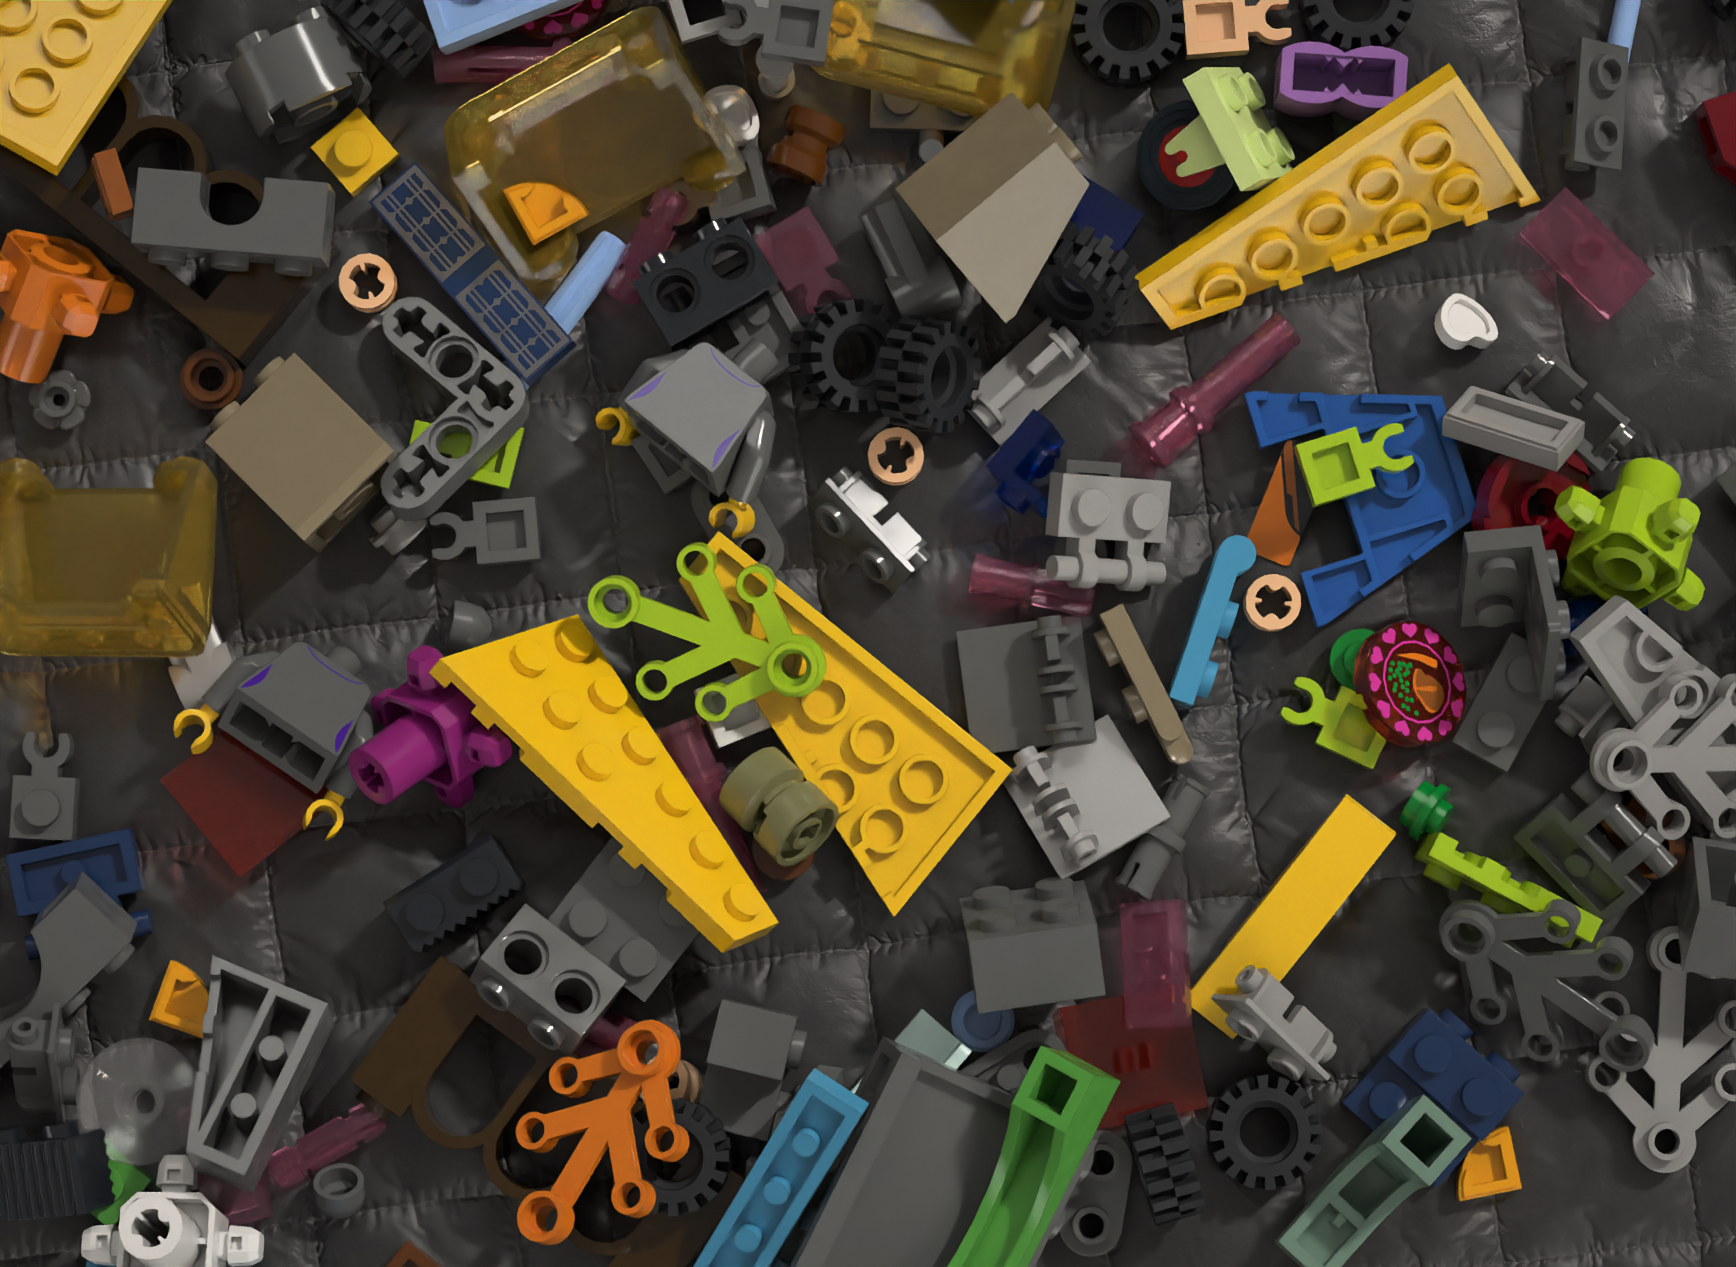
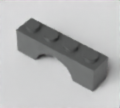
(75, 941)

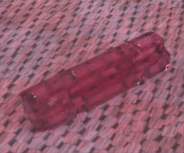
(649, 239)
(325, 1145)

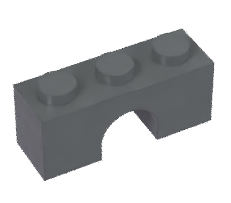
(288, 229)

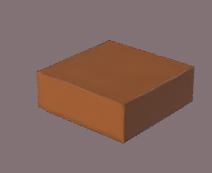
(112, 185)

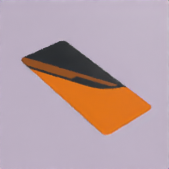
(1282, 510)

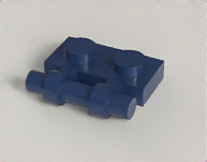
(105, 858)

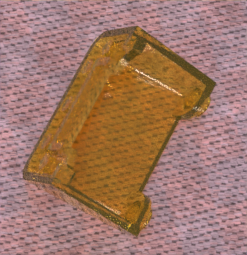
(950, 50)
(597, 120)
(107, 564)

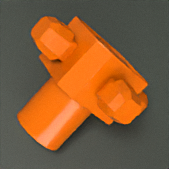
(50, 291)

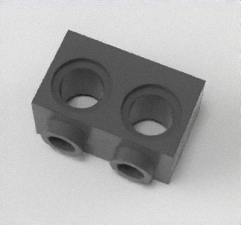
(558, 969)

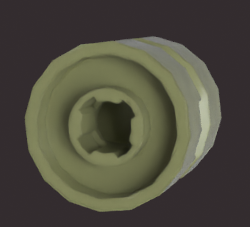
(781, 808)

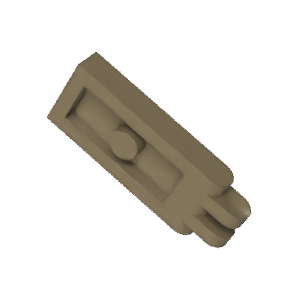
(1146, 693)

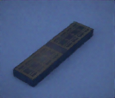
(472, 274)

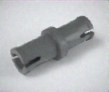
(1158, 845)

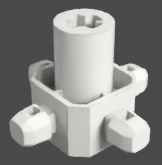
(172, 1228)

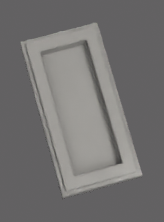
(1513, 428)

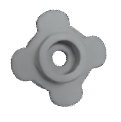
(392, 531)

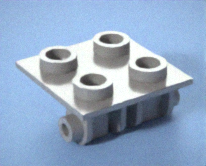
(1084, 798)

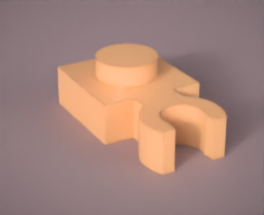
(1224, 26)

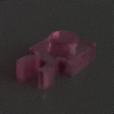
(799, 255)

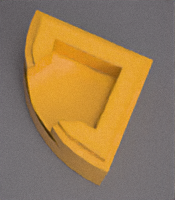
(544, 208)
(181, 1000)
(1488, 1167)

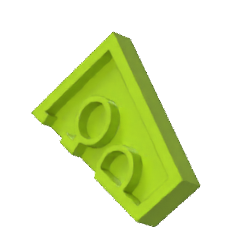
(1500, 891)

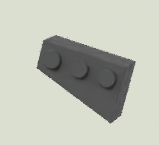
(251, 1071)

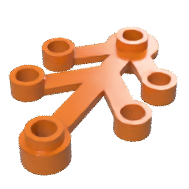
(606, 1125)

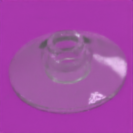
(110, 1095)

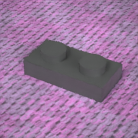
(1501, 708)

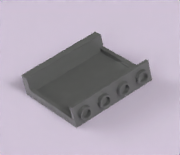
(910, 1169)

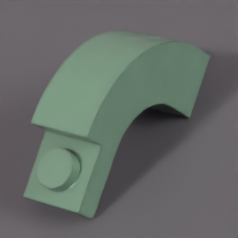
(1371, 1182)

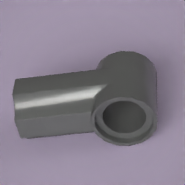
(915, 276)

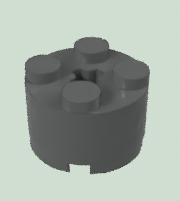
(296, 76)

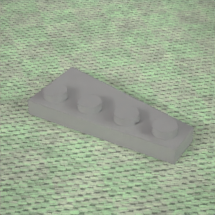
(1632, 661)

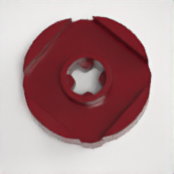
(1506, 491)

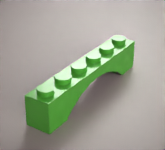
(1041, 1150)

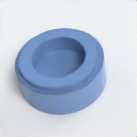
(983, 1030)

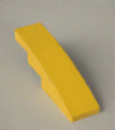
(1296, 904)

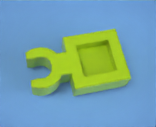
(1342, 464)
(1341, 721)

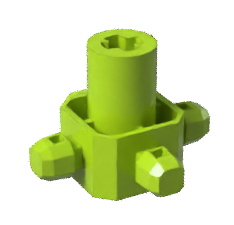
(1632, 538)

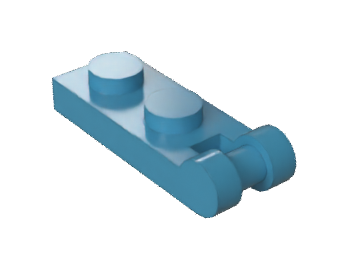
(1212, 618)

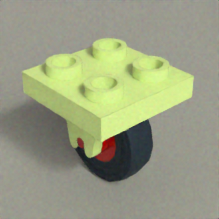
(1212, 145)

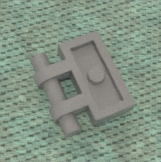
(1107, 509)

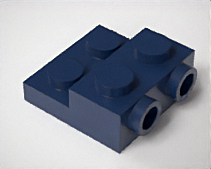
(1438, 1062)

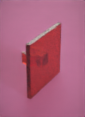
(240, 801)
(1150, 1063)

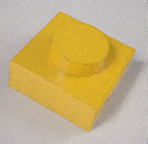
(355, 152)

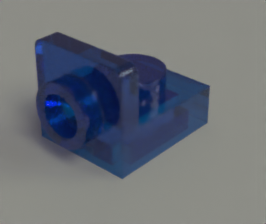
(1023, 458)

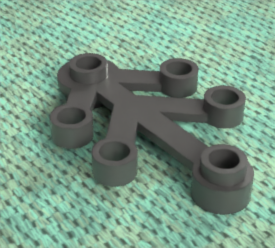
(1541, 977)

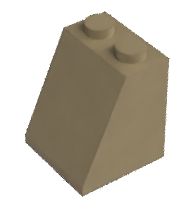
(1000, 199)
(302, 450)

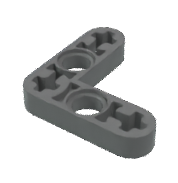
(467, 414)

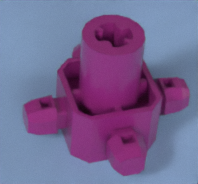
(426, 739)

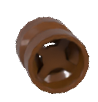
(804, 150)

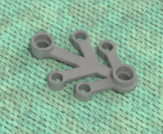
(1686, 759)
(1668, 1067)

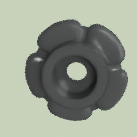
(71, 412)

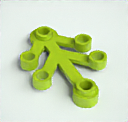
(719, 636)

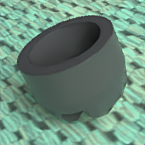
(466, 626)
(339, 1190)

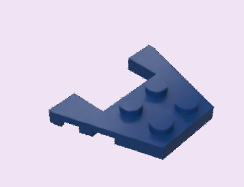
(1404, 510)

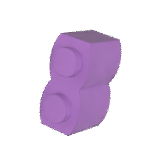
(1323, 79)

